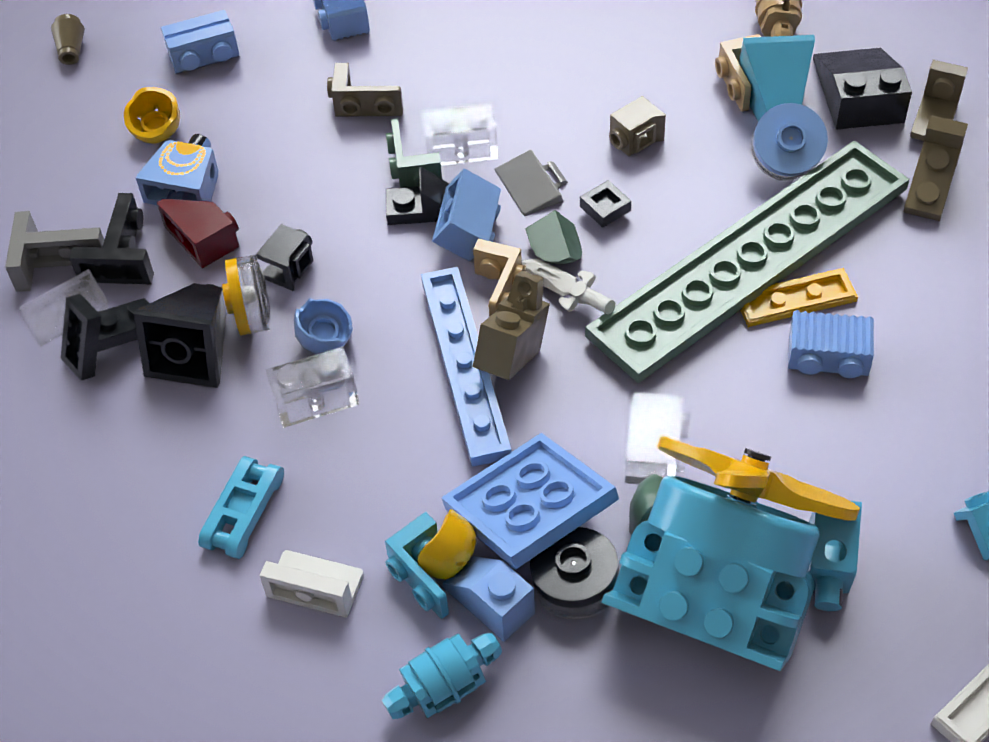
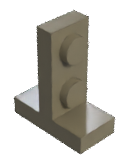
(935, 168)

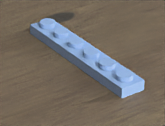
(470, 387)

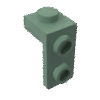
(407, 167)

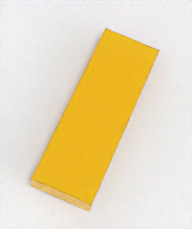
(800, 294)

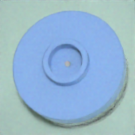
(789, 141)

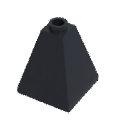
(183, 335)

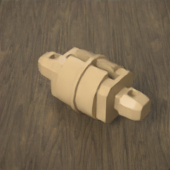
(778, 16)

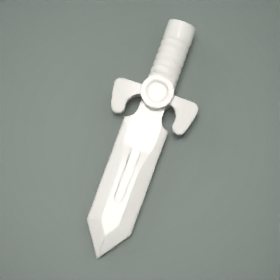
(567, 284)

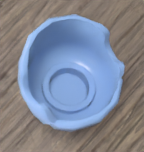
(322, 325)

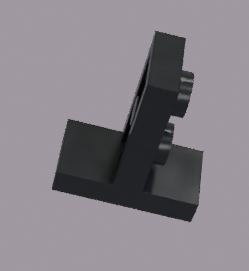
(118, 258)
(93, 331)

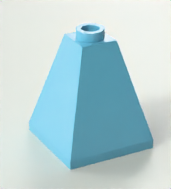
(776, 69)

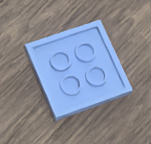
(530, 499)

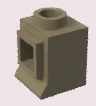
(636, 126)

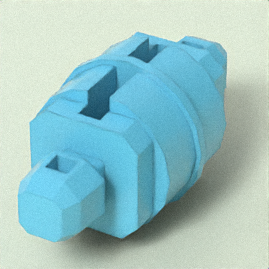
(442, 675)

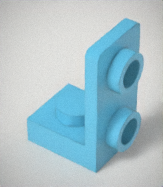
(402, 560)

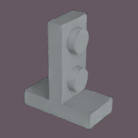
(42, 249)

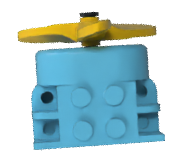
(721, 560)

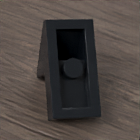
(416, 203)

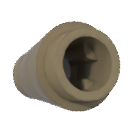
(68, 37)

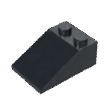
(863, 87)

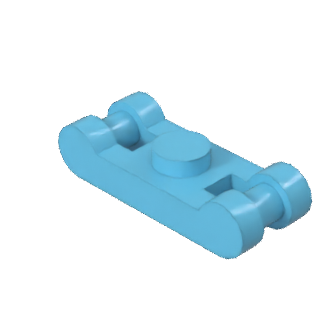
(240, 506)

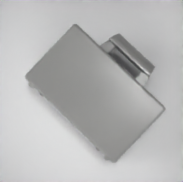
(530, 183)

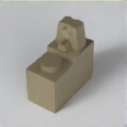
(515, 330)

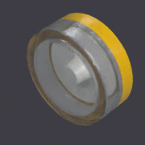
(247, 295)

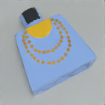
(180, 172)

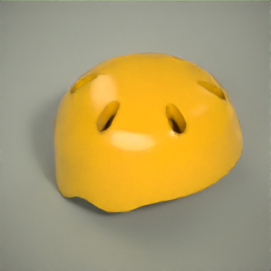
(154, 125)
(449, 548)

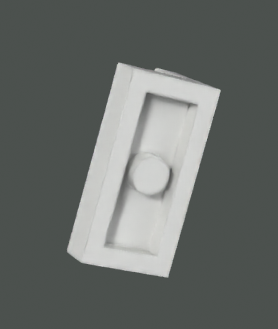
(312, 582)

